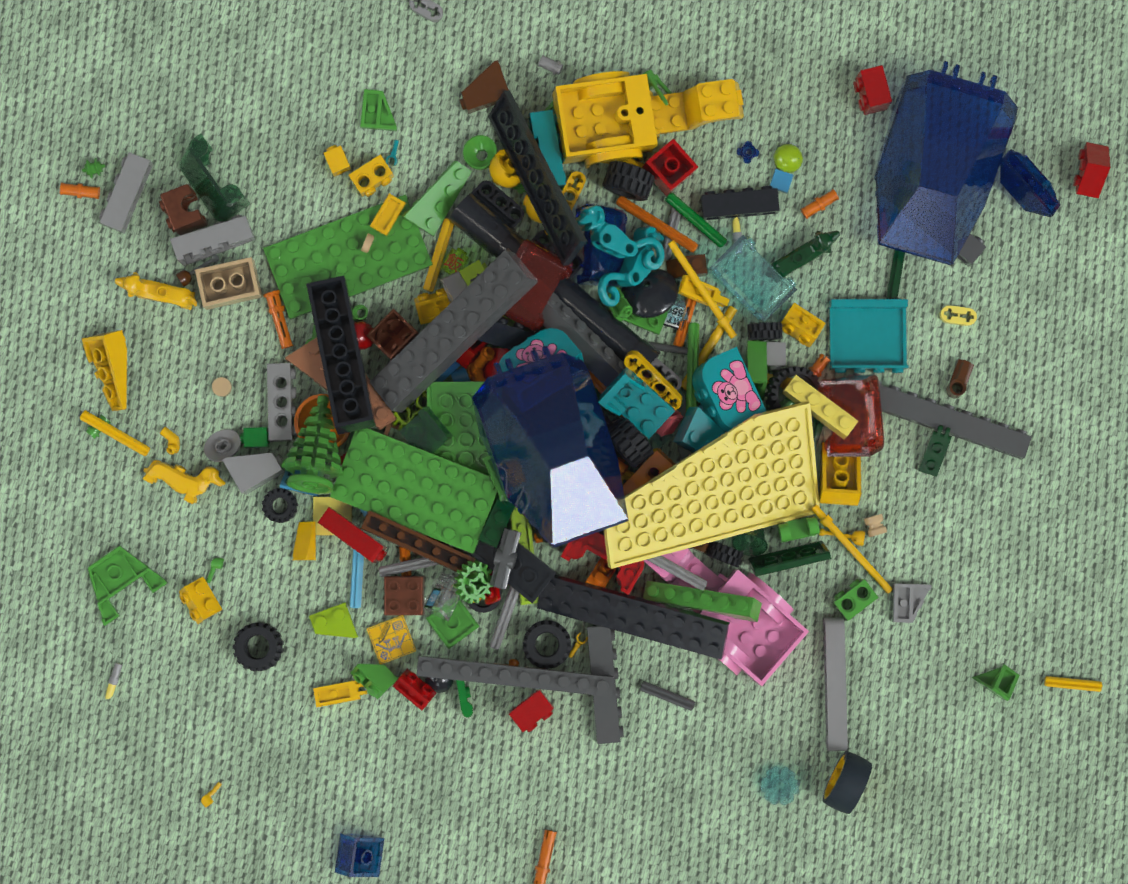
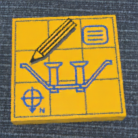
(391, 639)

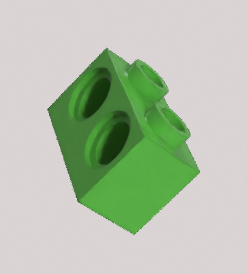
(857, 603)

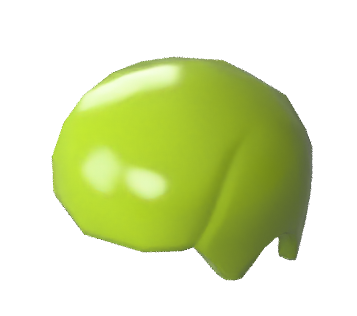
(788, 158)

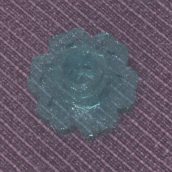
(779, 785)

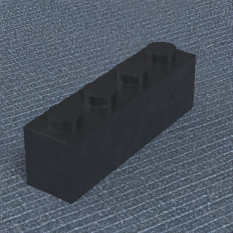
(739, 204)
(507, 334)

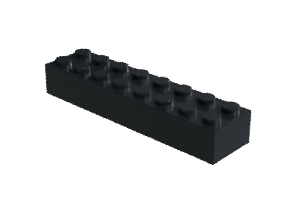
(341, 355)

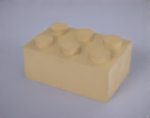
(228, 283)

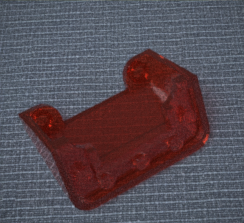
(548, 272)
(861, 400)

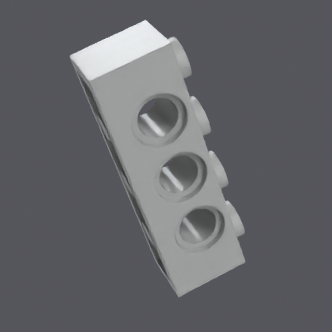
(274, 374)

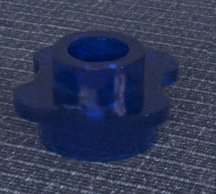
(748, 147)

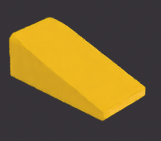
(305, 542)

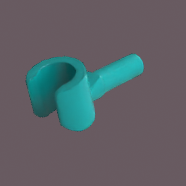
(393, 153)

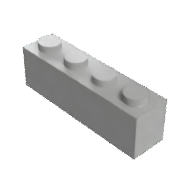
(126, 192)

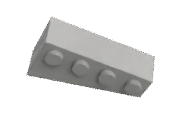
(212, 240)

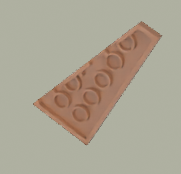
(309, 362)

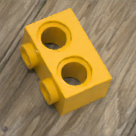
(368, 171)

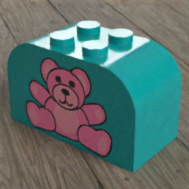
(553, 338)
(726, 390)

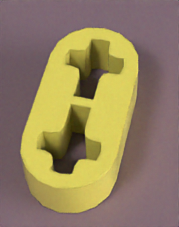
(959, 311)

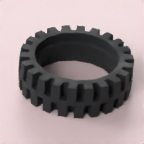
(779, 377)

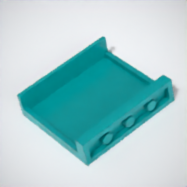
(868, 335)

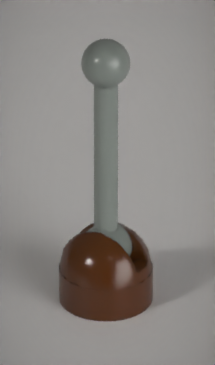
(185, 276)

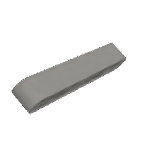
(835, 684)

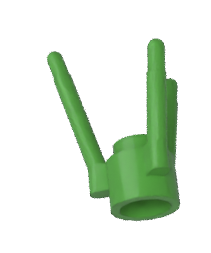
(653, 81)

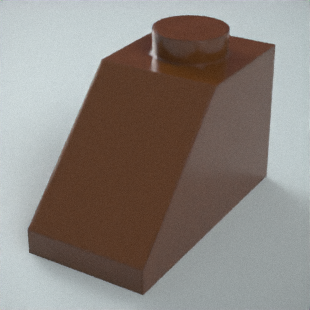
(697, 262)

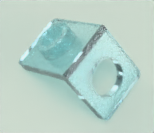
(679, 303)

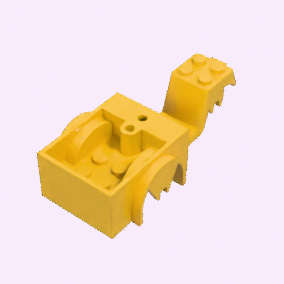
(601, 119)

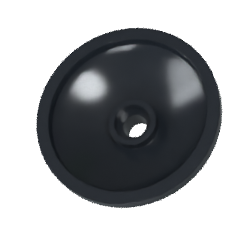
(653, 299)

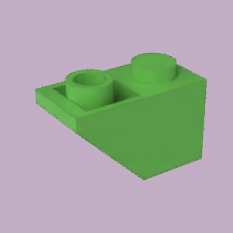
(374, 678)

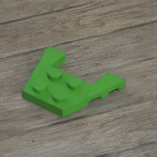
(114, 574)

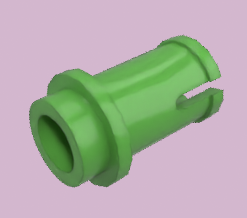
(95, 432)

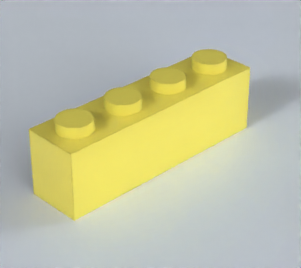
(821, 407)

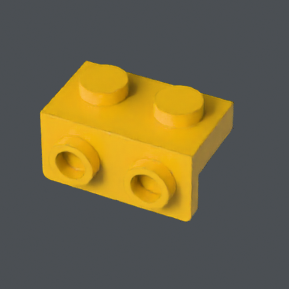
(199, 600)

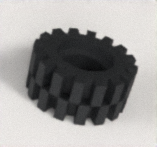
(764, 331)
(268, 505)
(725, 554)

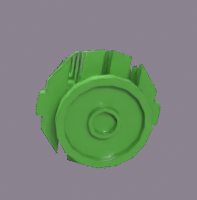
(314, 453)

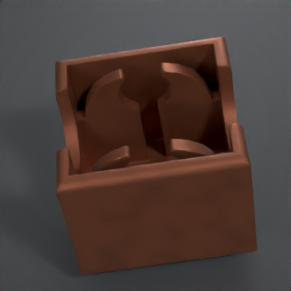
(176, 204)
(392, 334)
(404, 595)

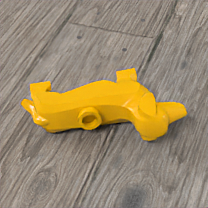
(157, 291)
(181, 481)

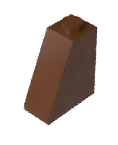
(484, 89)

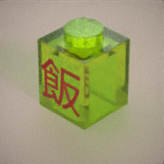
(455, 261)

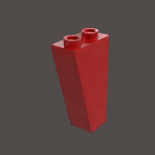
(353, 535)

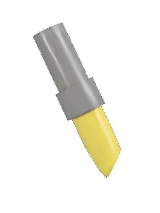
(736, 229)
(113, 680)

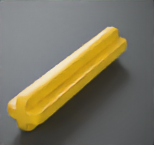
(1070, 683)

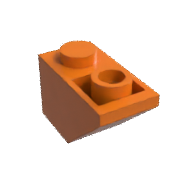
(600, 574)

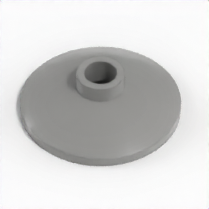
(222, 445)

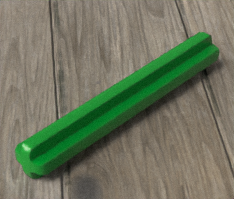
(696, 220)

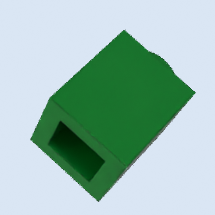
(255, 437)

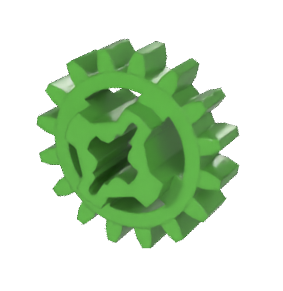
(467, 587)

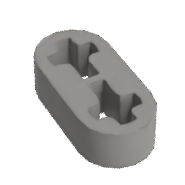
(424, 11)

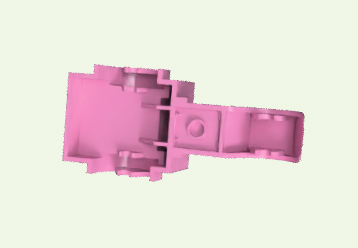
(750, 645)

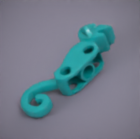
(614, 240)
(631, 269)

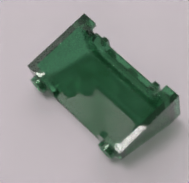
(220, 202)

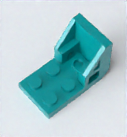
(637, 402)

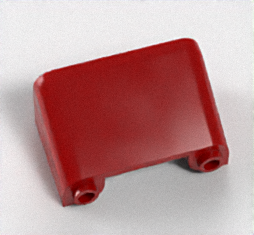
(595, 543)

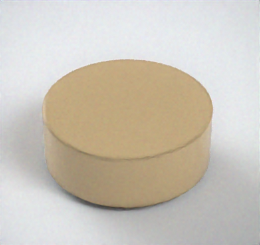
(367, 243)
(221, 386)

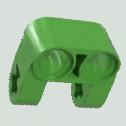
(798, 529)

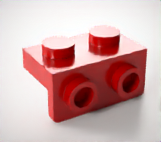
(414, 689)

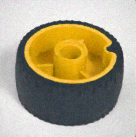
(847, 782)

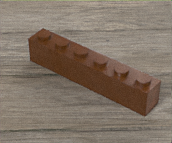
(414, 542)

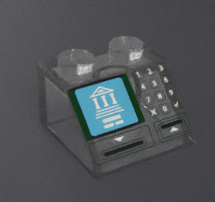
(443, 597)

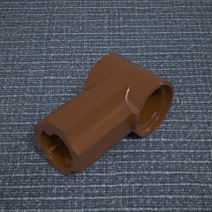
(960, 377)

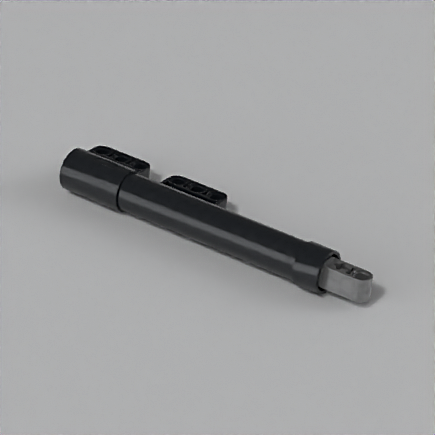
(496, 232)

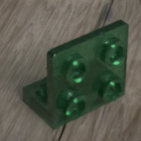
(426, 431)

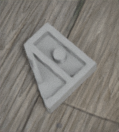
(907, 601)

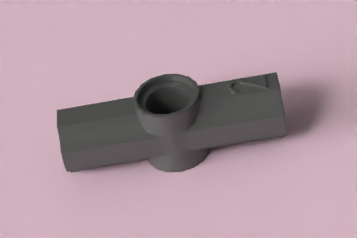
(505, 558)

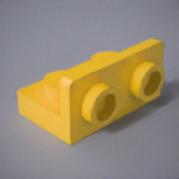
(431, 305)
(802, 325)

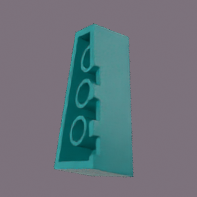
(544, 131)
(697, 430)

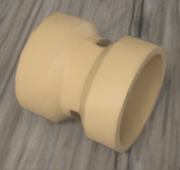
(875, 526)

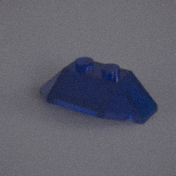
(1027, 184)

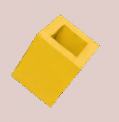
(337, 160)

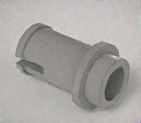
(551, 65)

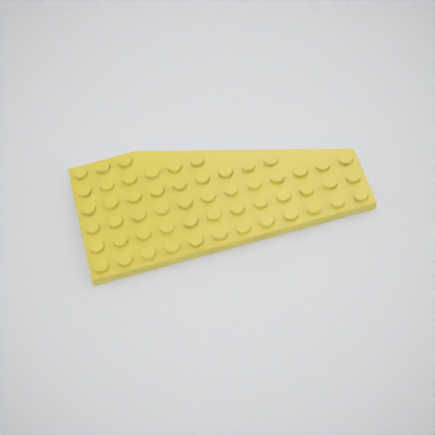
(729, 487)

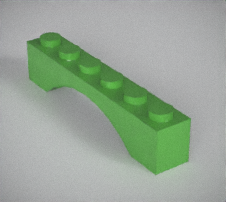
(716, 602)

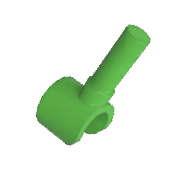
(216, 563)

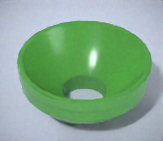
(474, 146)

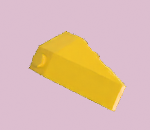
(109, 356)

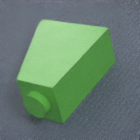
(757, 364)

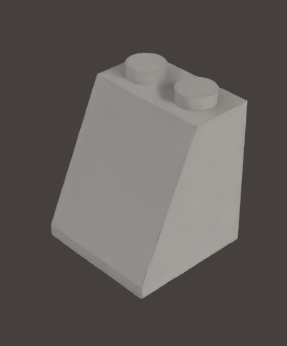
(254, 470)

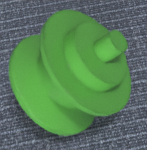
(93, 168)

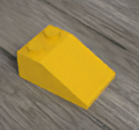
(839, 479)

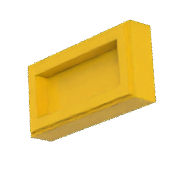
(387, 214)

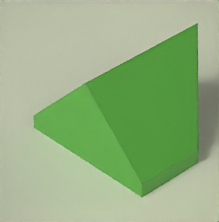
(999, 681)

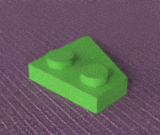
(376, 112)

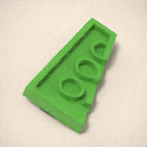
(438, 199)

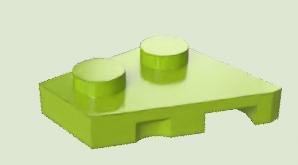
(334, 622)

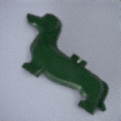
(806, 253)

